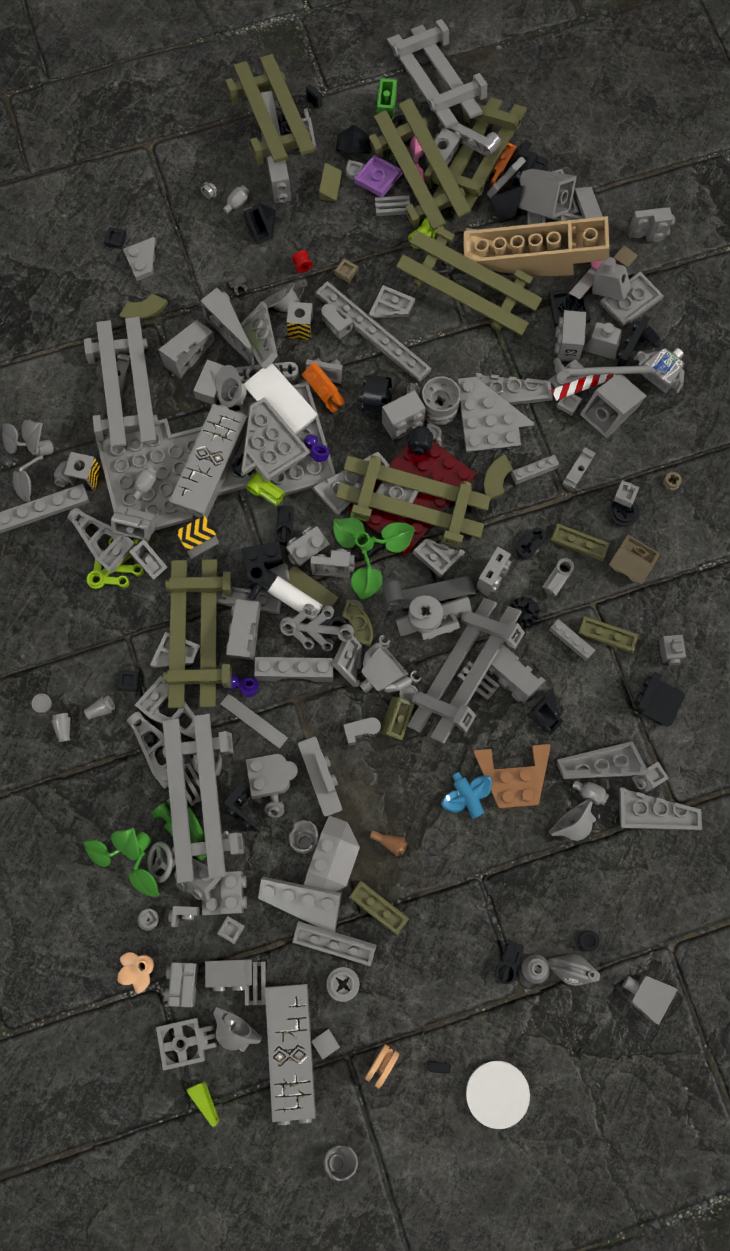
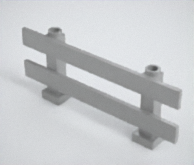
(458, 91)
(107, 349)
(457, 711)
(214, 844)

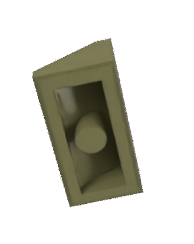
(330, 183)
(397, 718)

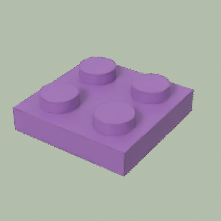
(378, 176)

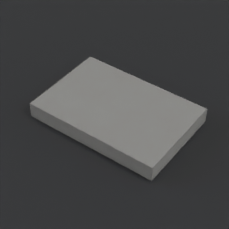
(638, 300)

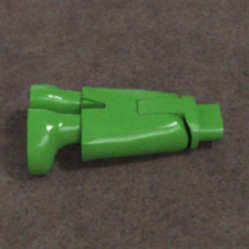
(196, 831)

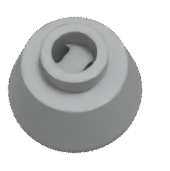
(530, 964)

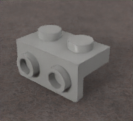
(306, 546)
(201, 885)

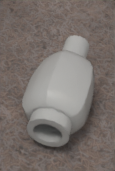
(236, 198)
(60, 478)
(144, 482)
(592, 791)

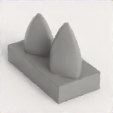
(332, 370)

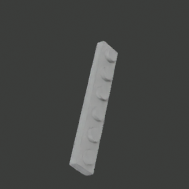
(43, 508)

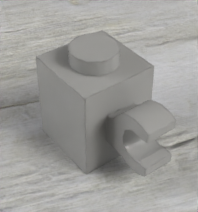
(672, 649)

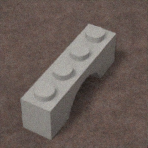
(302, 668)

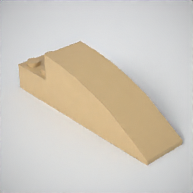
(540, 247)

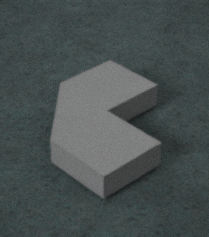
(510, 172)

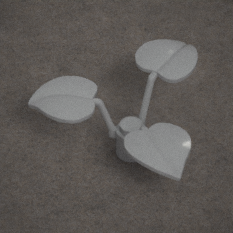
(31, 434)

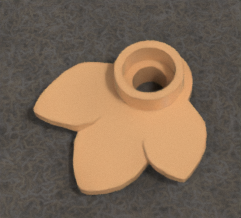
(133, 973)

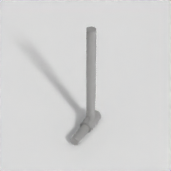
(563, 372)

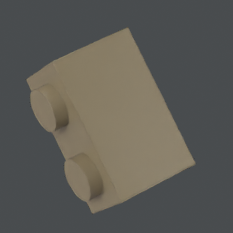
(634, 559)

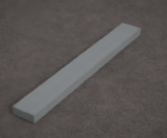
(374, 332)

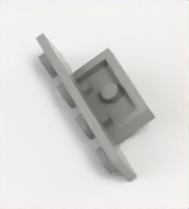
(451, 611)
(322, 781)

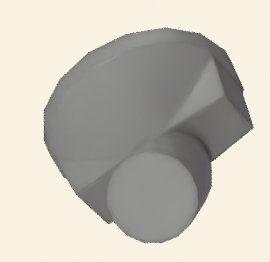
(274, 808)

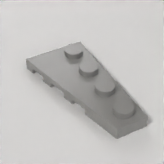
(260, 335)
(517, 390)
(328, 489)
(604, 762)
(648, 812)

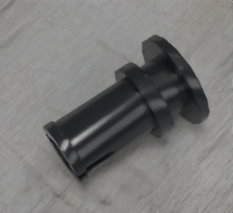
(376, 548)

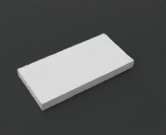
(282, 396)

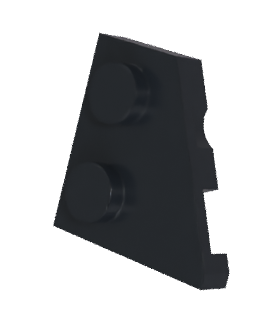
(522, 151)

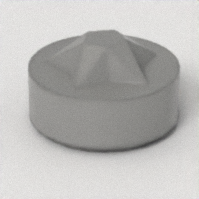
(148, 919)

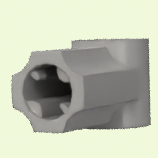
(558, 577)

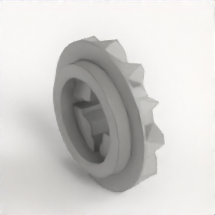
(353, 984)

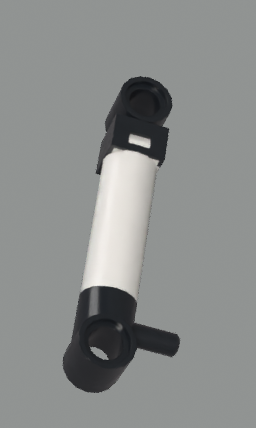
(286, 593)

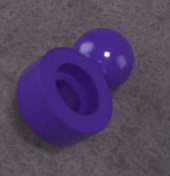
(318, 451)
(246, 691)

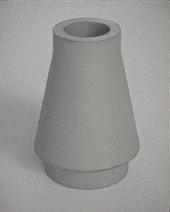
(100, 707)
(61, 726)

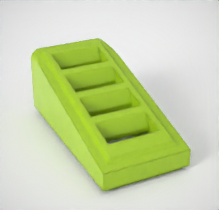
(203, 1100)

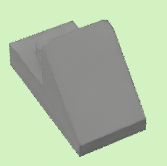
(147, 559)

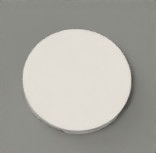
(497, 1094)

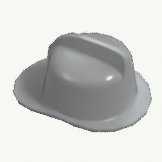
(281, 299)
(229, 387)

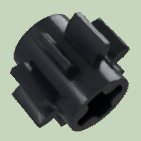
(237, 465)

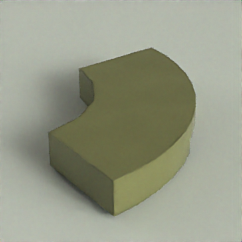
(147, 308)
(495, 476)
(359, 621)

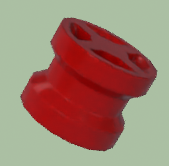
(302, 262)

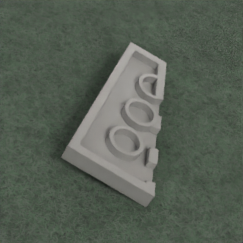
(305, 902)

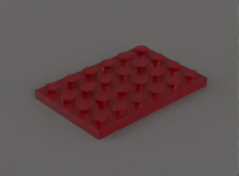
(435, 465)

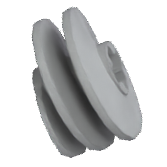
(425, 605)

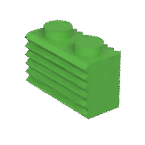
(386, 96)

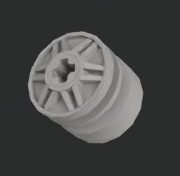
(441, 400)

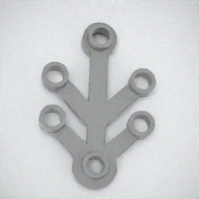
(314, 628)

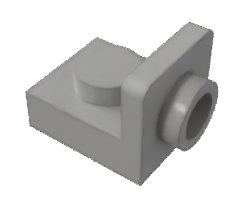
(626, 494)
(654, 777)
(186, 912)

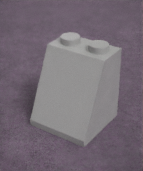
(546, 192)
(612, 404)

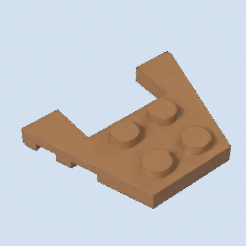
(515, 785)

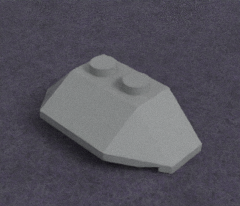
(333, 856)

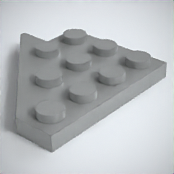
(488, 418)
(270, 443)

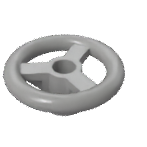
(163, 861)

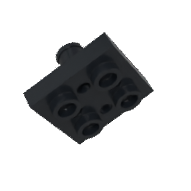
(565, 301)

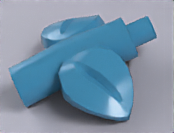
(467, 795)

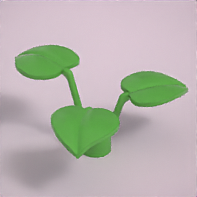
(352, 532)
(133, 848)

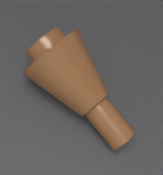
(393, 843)

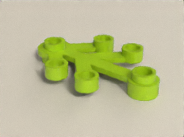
(103, 574)

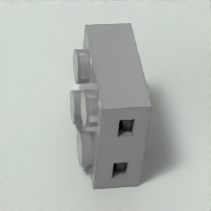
(491, 576)

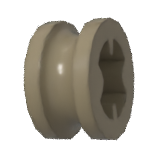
(669, 486)

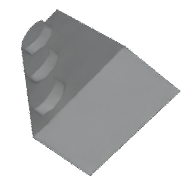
(186, 348)
(243, 629)
(515, 675)

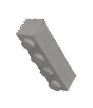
(535, 469)
(572, 640)

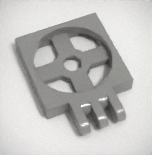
(201, 1039)

